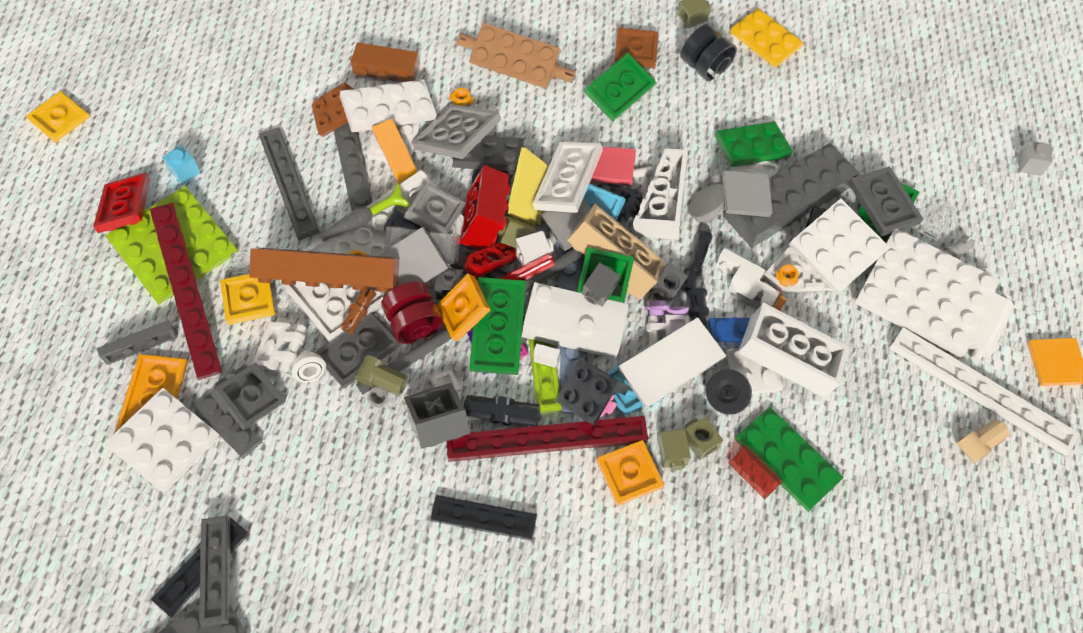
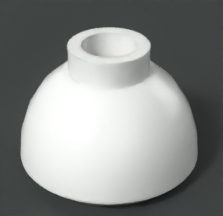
(308, 366)

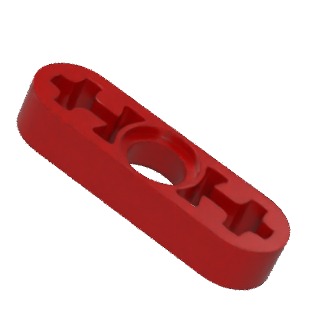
(488, 265)

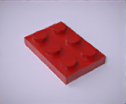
(122, 203)

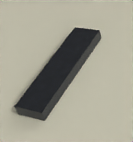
(483, 517)
(187, 578)

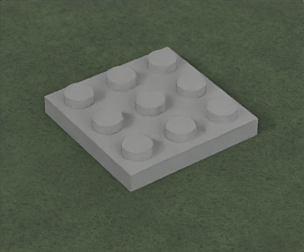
(456, 131)

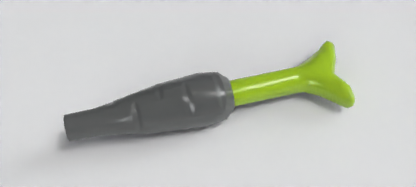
(364, 215)

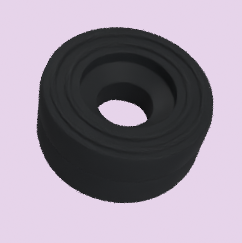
(718, 382)

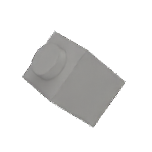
(1035, 158)

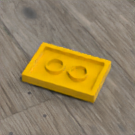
(766, 37)

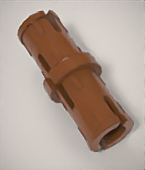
(357, 311)

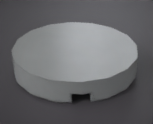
(707, 203)

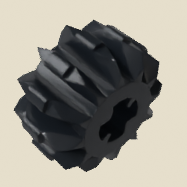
(632, 203)

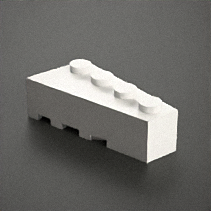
(663, 203)

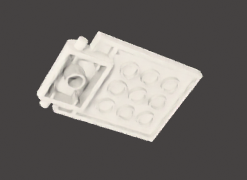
(936, 297)

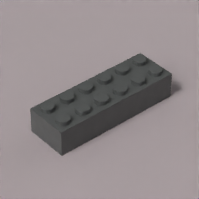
(795, 192)

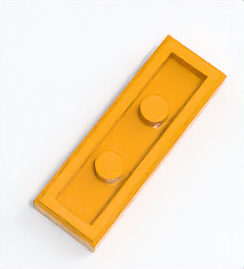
(394, 150)

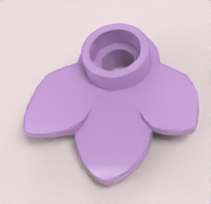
(659, 307)

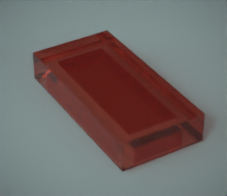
(755, 472)

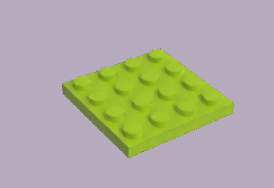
(142, 253)

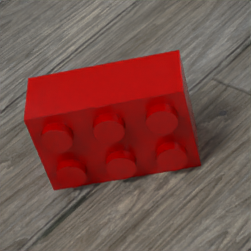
(485, 209)

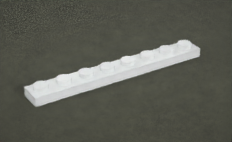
(985, 391)

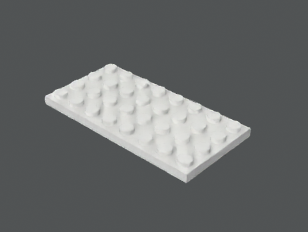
(330, 306)

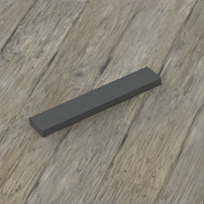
(289, 184)

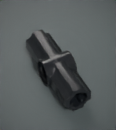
(502, 410)

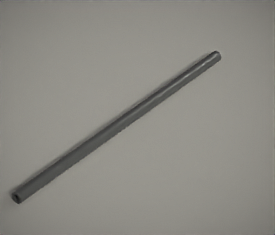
(443, 336)

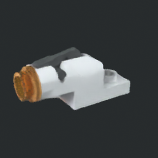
(748, 282)

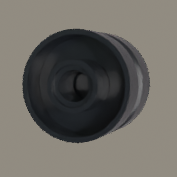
(708, 50)

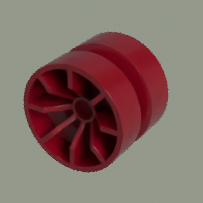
(411, 312)

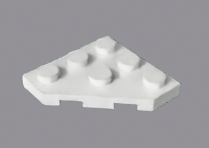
(807, 280)

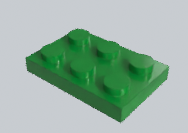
(620, 87)
(753, 144)

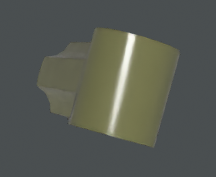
(375, 373)

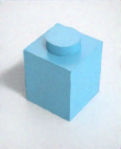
(181, 164)

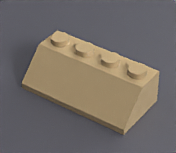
(604, 233)

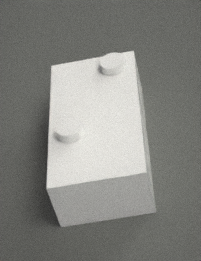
(573, 322)
(794, 350)

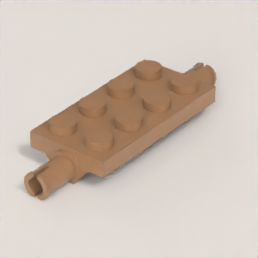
(515, 56)

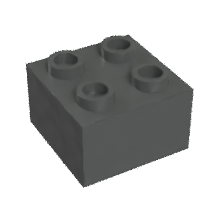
(437, 415)

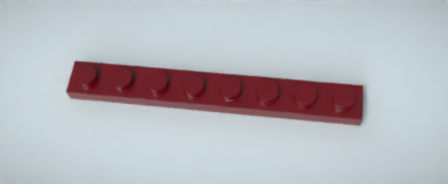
(186, 291)
(547, 438)

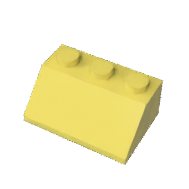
(526, 184)

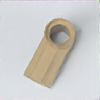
(980, 443)

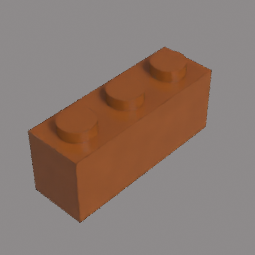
(384, 63)

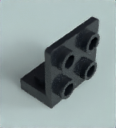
(589, 391)

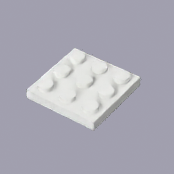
(839, 246)
(162, 440)

